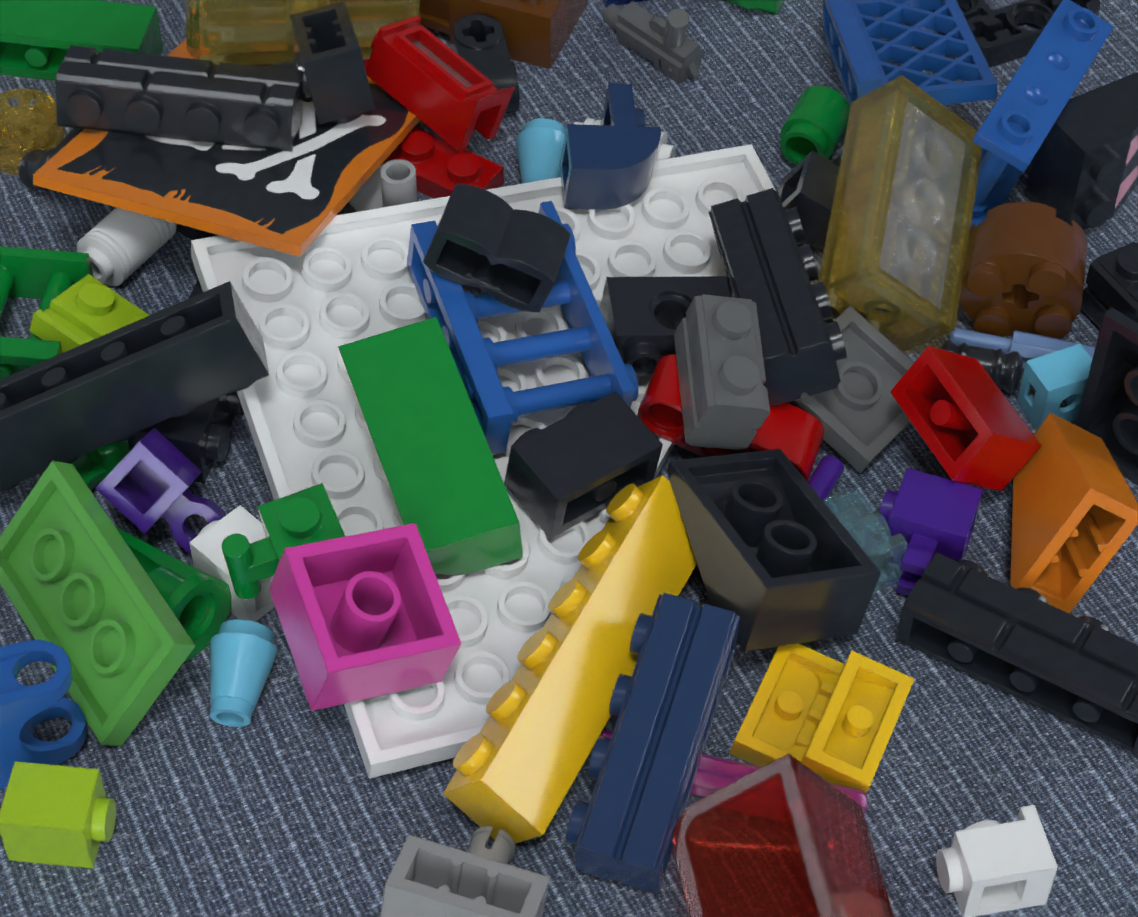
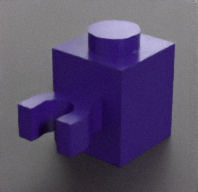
(155, 484)
(932, 518)

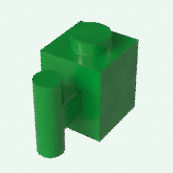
(287, 523)

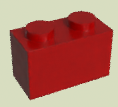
(965, 419)

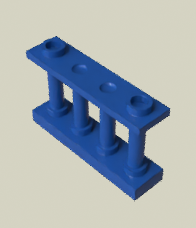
(1034, 101)
(480, 357)

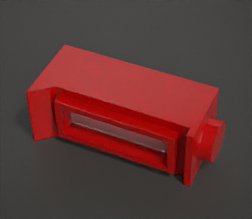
(435, 83)

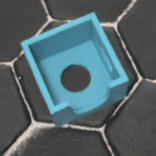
(1055, 378)

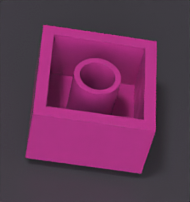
(363, 616)

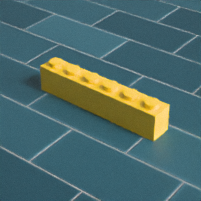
(563, 690)

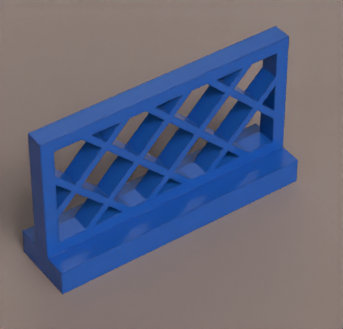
(863, 58)

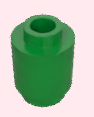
(814, 124)

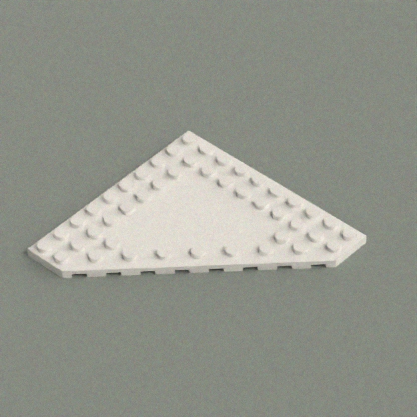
(314, 431)

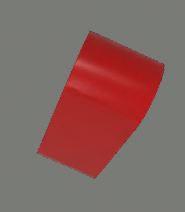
(785, 427)

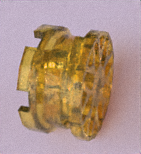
(26, 126)

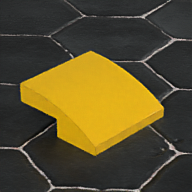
(824, 714)

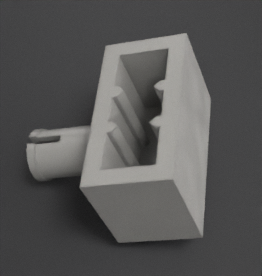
(457, 883)

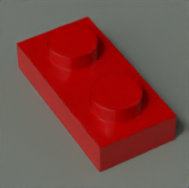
(442, 166)

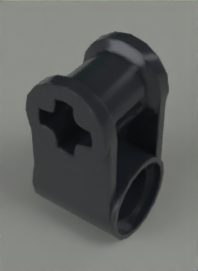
(483, 45)

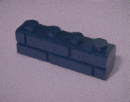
(656, 742)

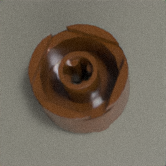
(1024, 271)

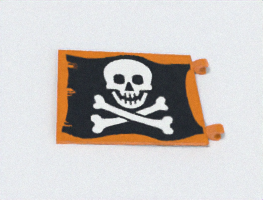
(235, 190)

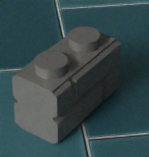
(721, 372)

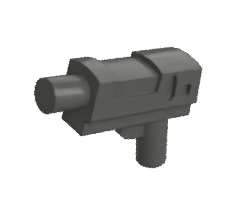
(657, 39)

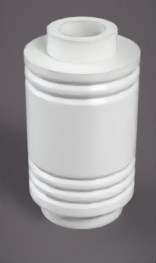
(123, 244)

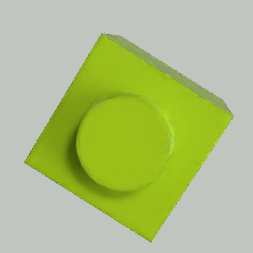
(55, 815)

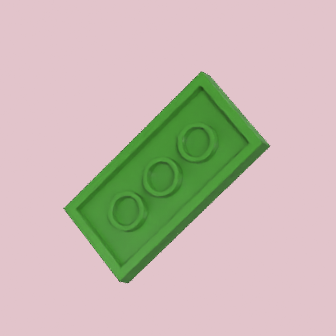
(93, 600)

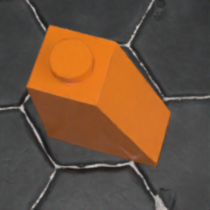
(1068, 514)

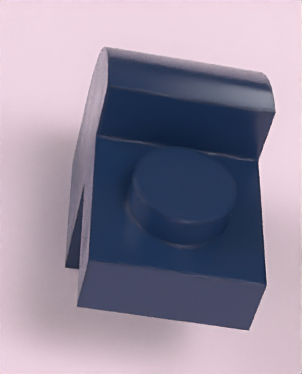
(609, 161)

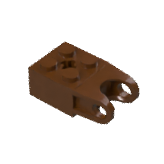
(531, 28)

